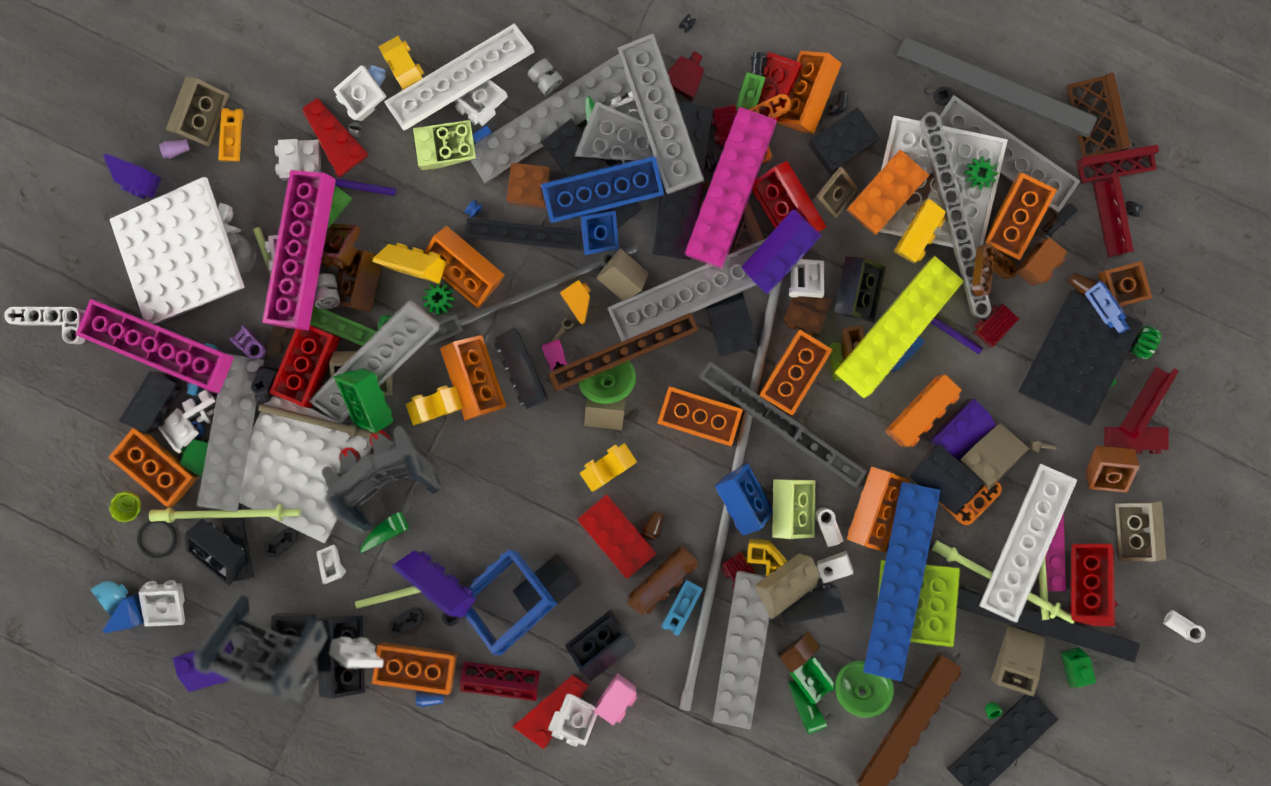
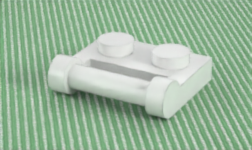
(812, 278)

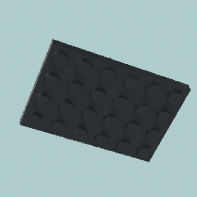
(1078, 360)

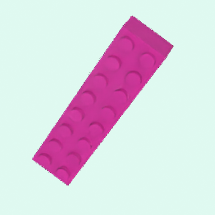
(730, 187)
(299, 250)
(155, 346)

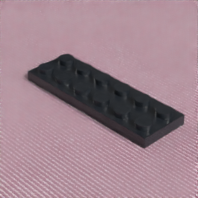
(562, 147)
(1003, 742)

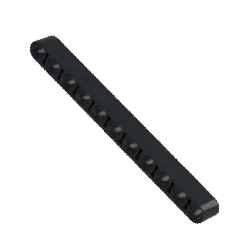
(1056, 628)

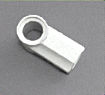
(829, 528)
(1183, 626)

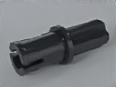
(1059, 219)

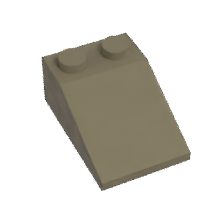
(994, 455)

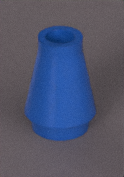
(428, 698)

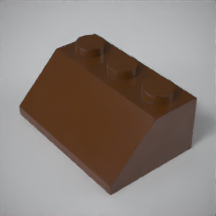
(358, 282)

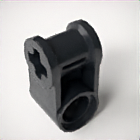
(262, 384)

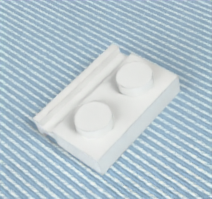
(178, 430)

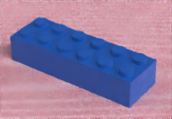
(602, 189)

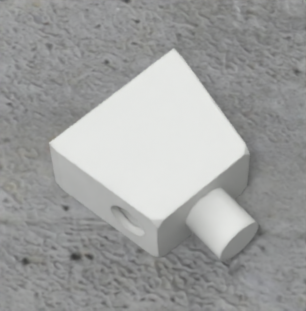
(840, 566)

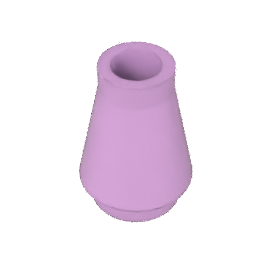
(173, 148)

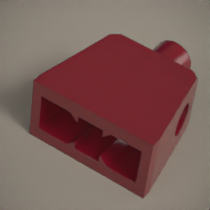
(686, 75)

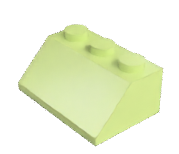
(793, 509)

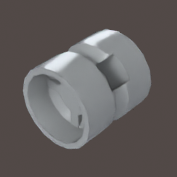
(545, 77)
(326, 292)

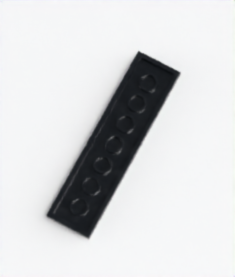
(680, 209)

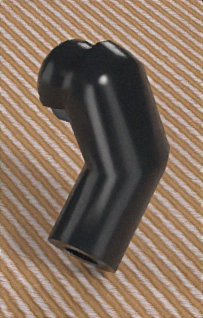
(840, 106)

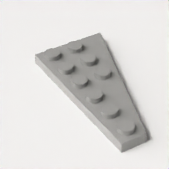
(613, 136)

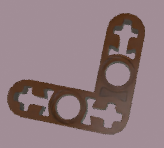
(987, 261)

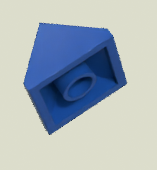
(599, 232)
(126, 615)

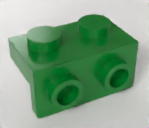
(813, 680)

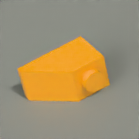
(577, 299)

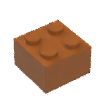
(525, 185)
(1041, 262)
(1127, 283)
(1112, 469)

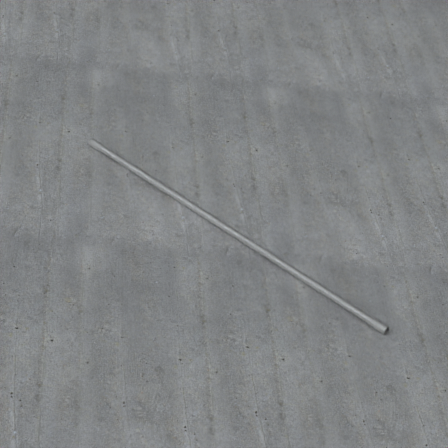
(687, 693)

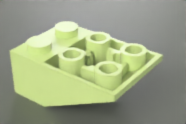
(444, 144)

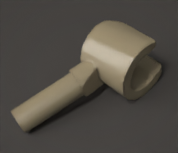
(563, 329)
(1036, 445)

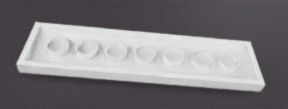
(459, 77)
(1028, 543)

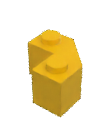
(400, 62)
(427, 408)
(608, 467)
(765, 552)

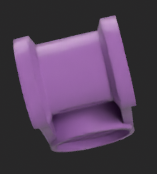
(247, 341)

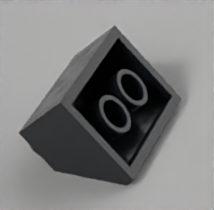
(859, 289)
(151, 402)
(946, 473)
(215, 550)
(555, 577)
(814, 605)
(600, 646)

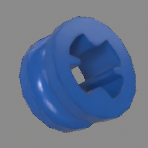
(473, 208)
(201, 427)

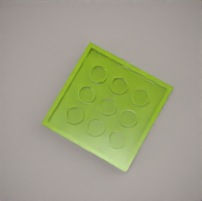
(936, 605)

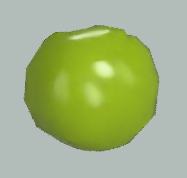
(125, 506)

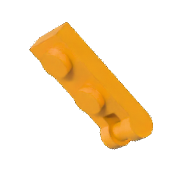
(230, 135)

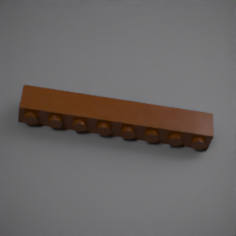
(622, 352)
(910, 723)

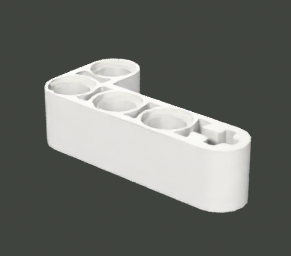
(46, 319)

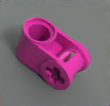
(554, 354)

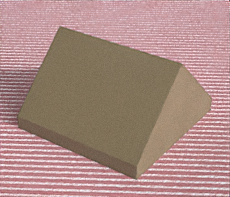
(836, 193)
(623, 275)
(605, 415)

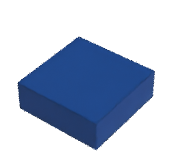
(481, 134)

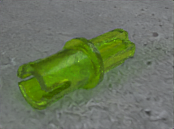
(836, 359)

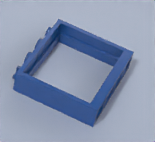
(479, 583)

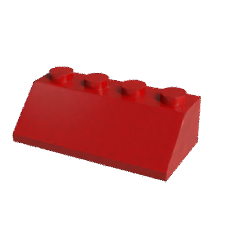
(781, 192)
(304, 366)
(1093, 584)

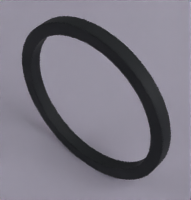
(144, 551)

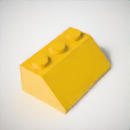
(920, 231)
(411, 262)

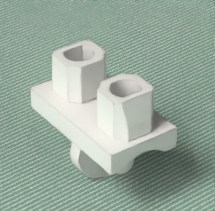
(193, 410)

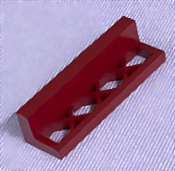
(1120, 156)
(1113, 217)
(1147, 402)
(494, 686)

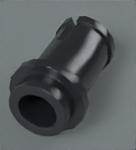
(757, 63)

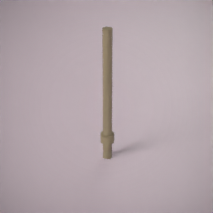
(352, 430)

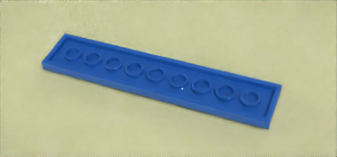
(901, 581)

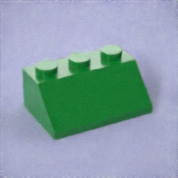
(364, 399)

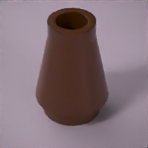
(1081, 283)
(653, 526)

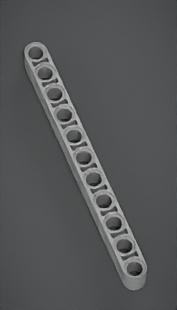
(949, 207)

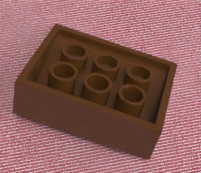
(661, 580)

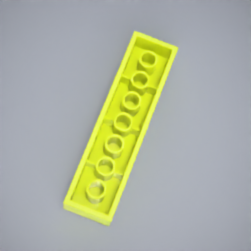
(899, 327)

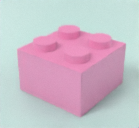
(615, 699)

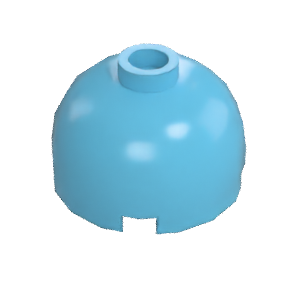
(109, 595)

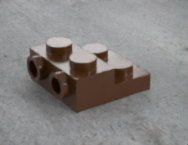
(339, 245)
(807, 313)

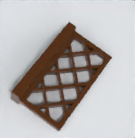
(1115, 111)
(750, 221)

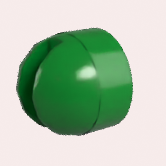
(993, 710)

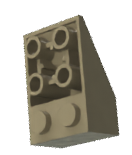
(1019, 661)

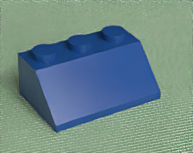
(745, 500)

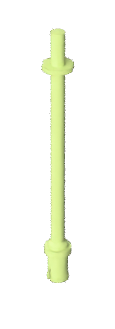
(169, 515)
(952, 555)

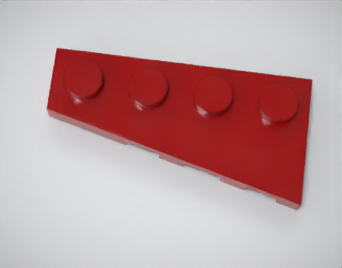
(779, 79)
(336, 141)
(537, 721)

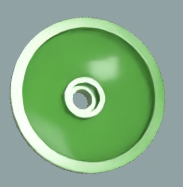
(622, 383)
(877, 690)

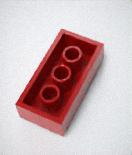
(616, 536)

